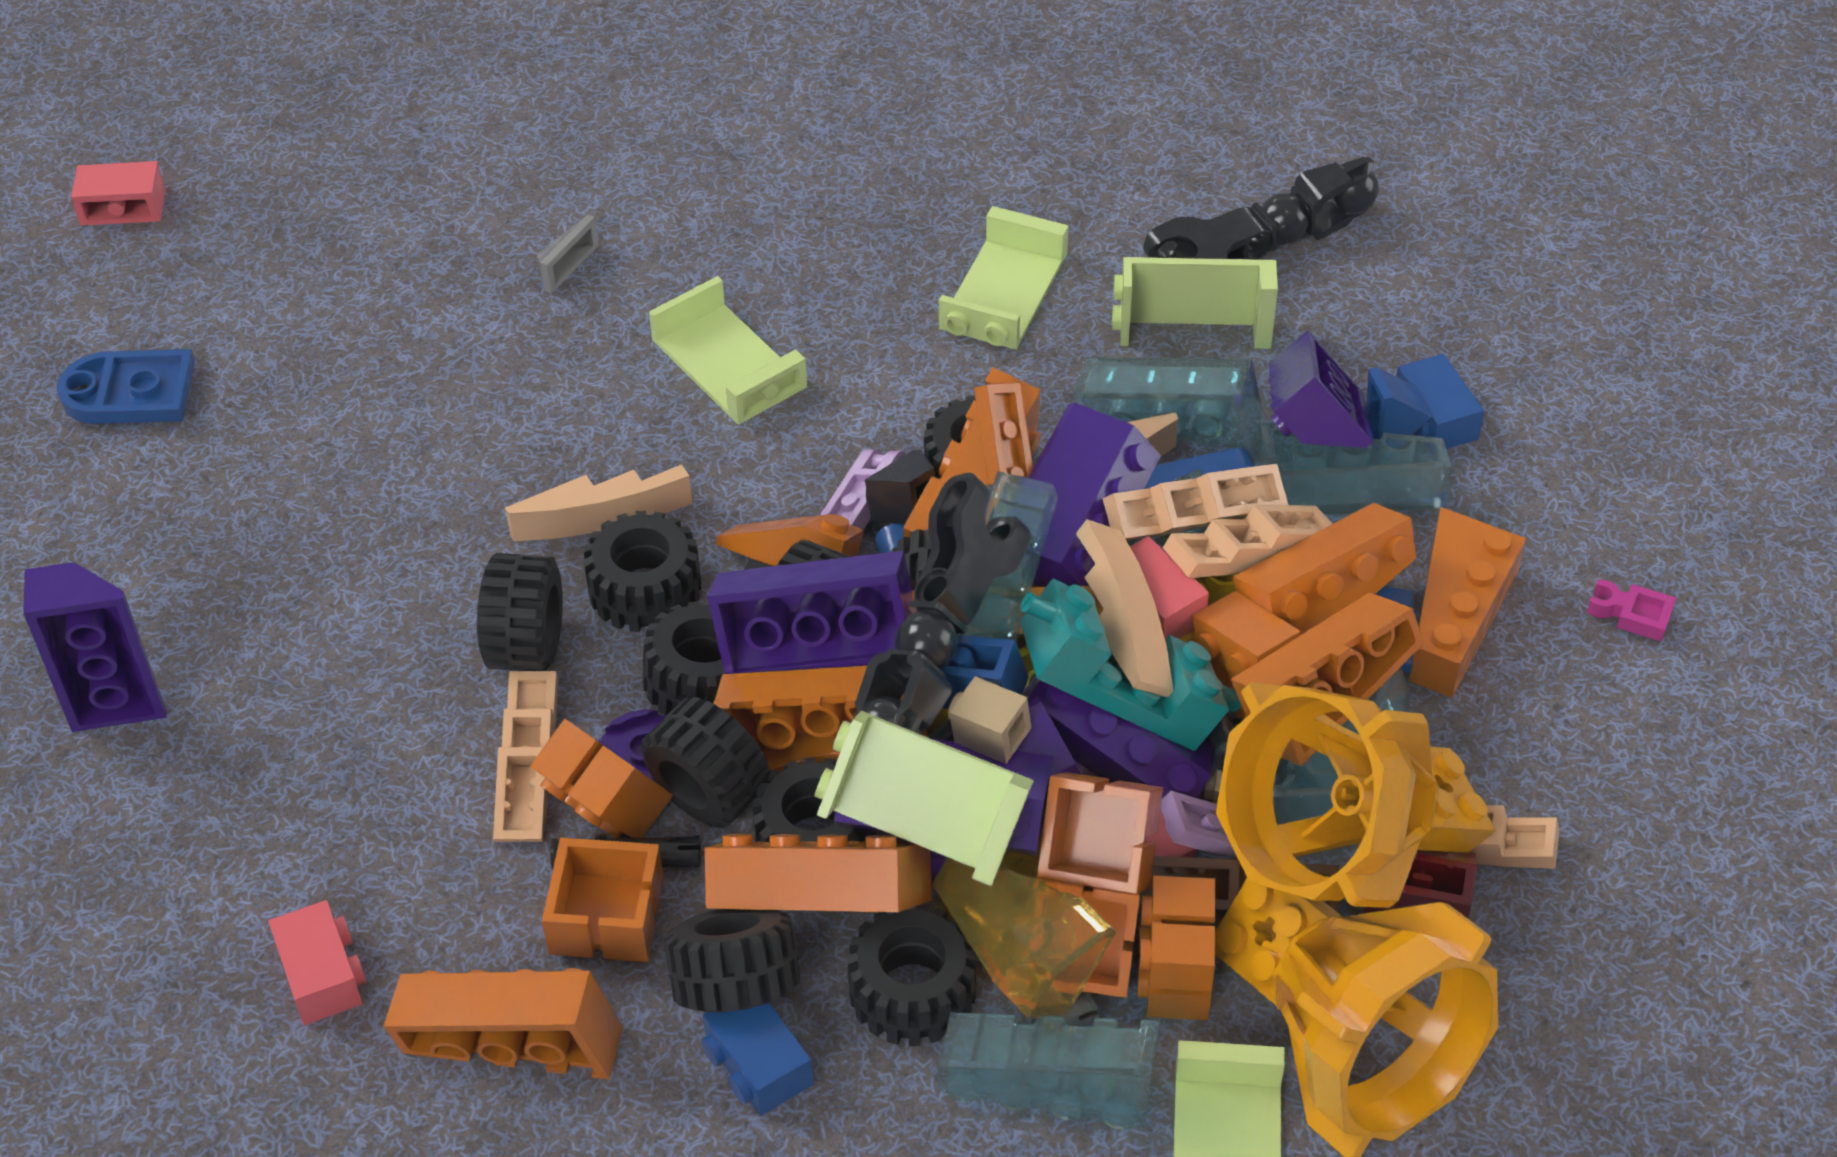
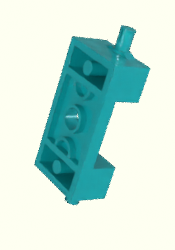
(1074, 656)

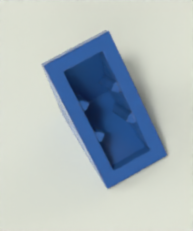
(1393, 405)

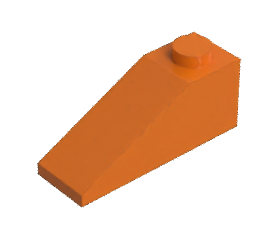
(772, 539)

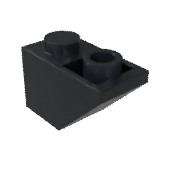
(898, 487)

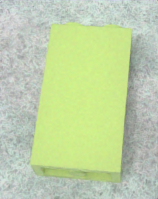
(1006, 279)
(1197, 294)
(725, 353)
(924, 793)
(1227, 1100)

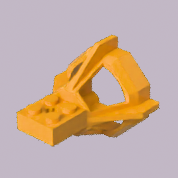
(1389, 795)
(1343, 976)

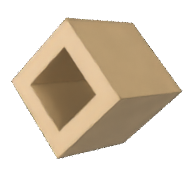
(989, 719)

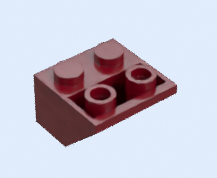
(1438, 878)

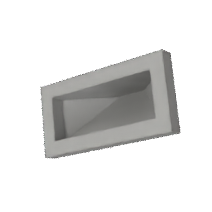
(567, 253)

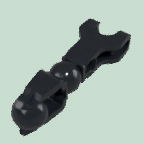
(1280, 220)
(946, 599)

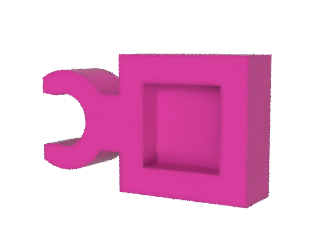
(1638, 611)

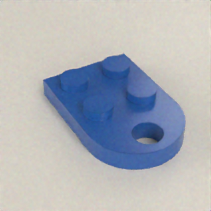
(128, 386)

